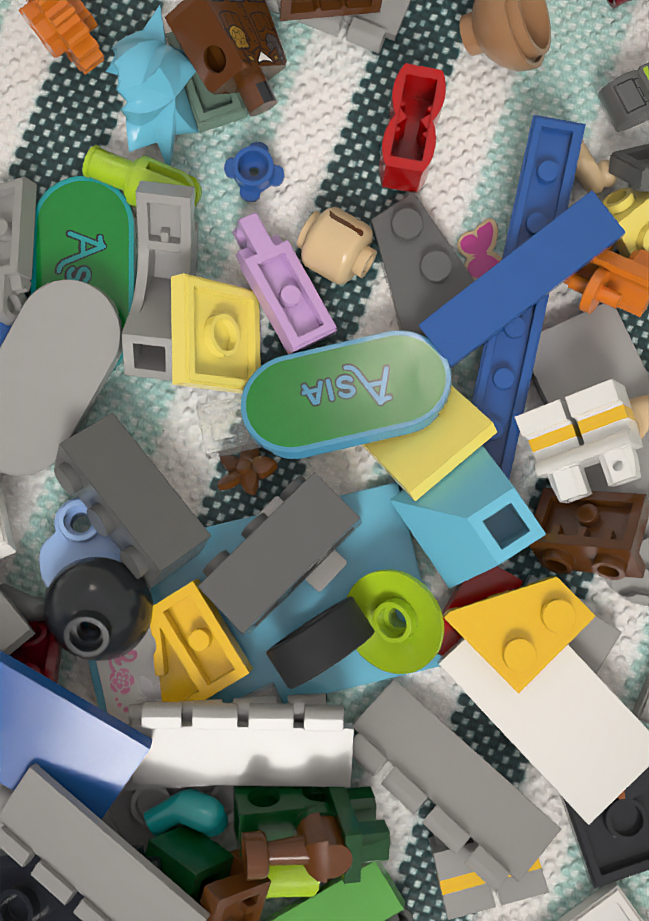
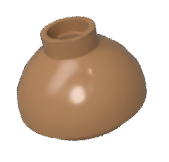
(508, 32)

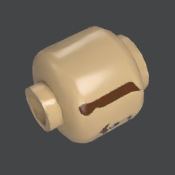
(336, 245)

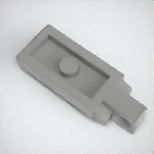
(16, 245)

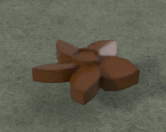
(246, 470)

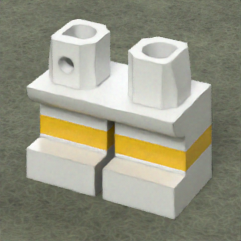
(581, 432)

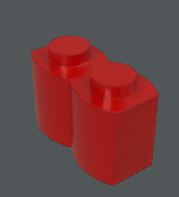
(411, 127)

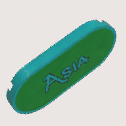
(89, 237)

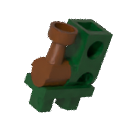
(308, 826)

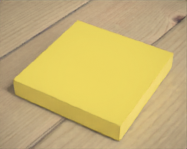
(213, 334)
(428, 455)

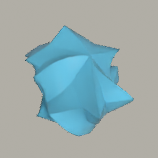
(153, 86)

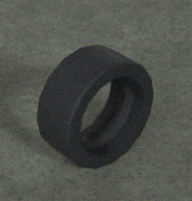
(320, 643)

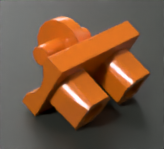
(614, 282)

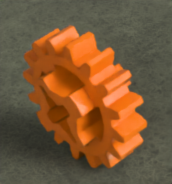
(66, 29)

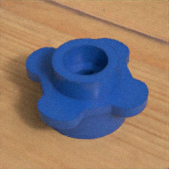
(250, 157)

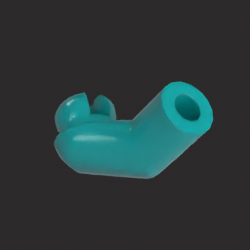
(190, 809)

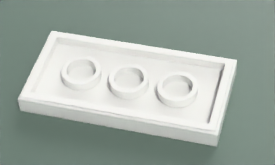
(562, 724)

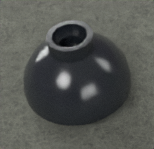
(102, 594)

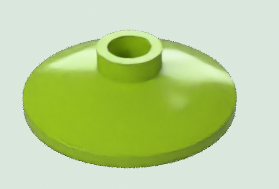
(395, 644)

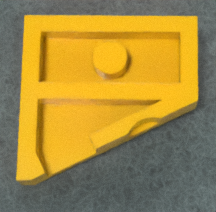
(522, 627)

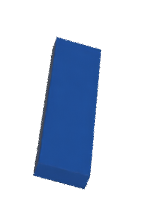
(522, 278)

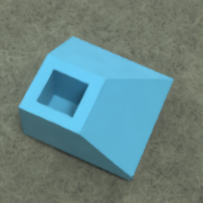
(469, 519)

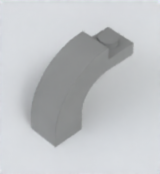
(164, 250)

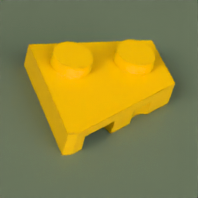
(194, 647)

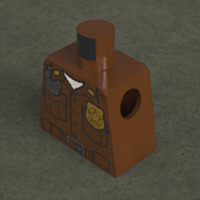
(231, 47)

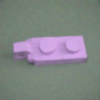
(281, 286)

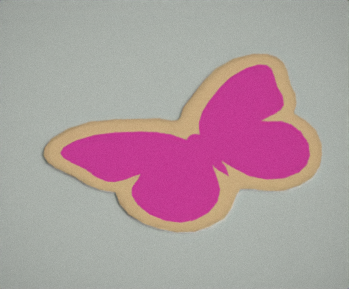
(478, 248)

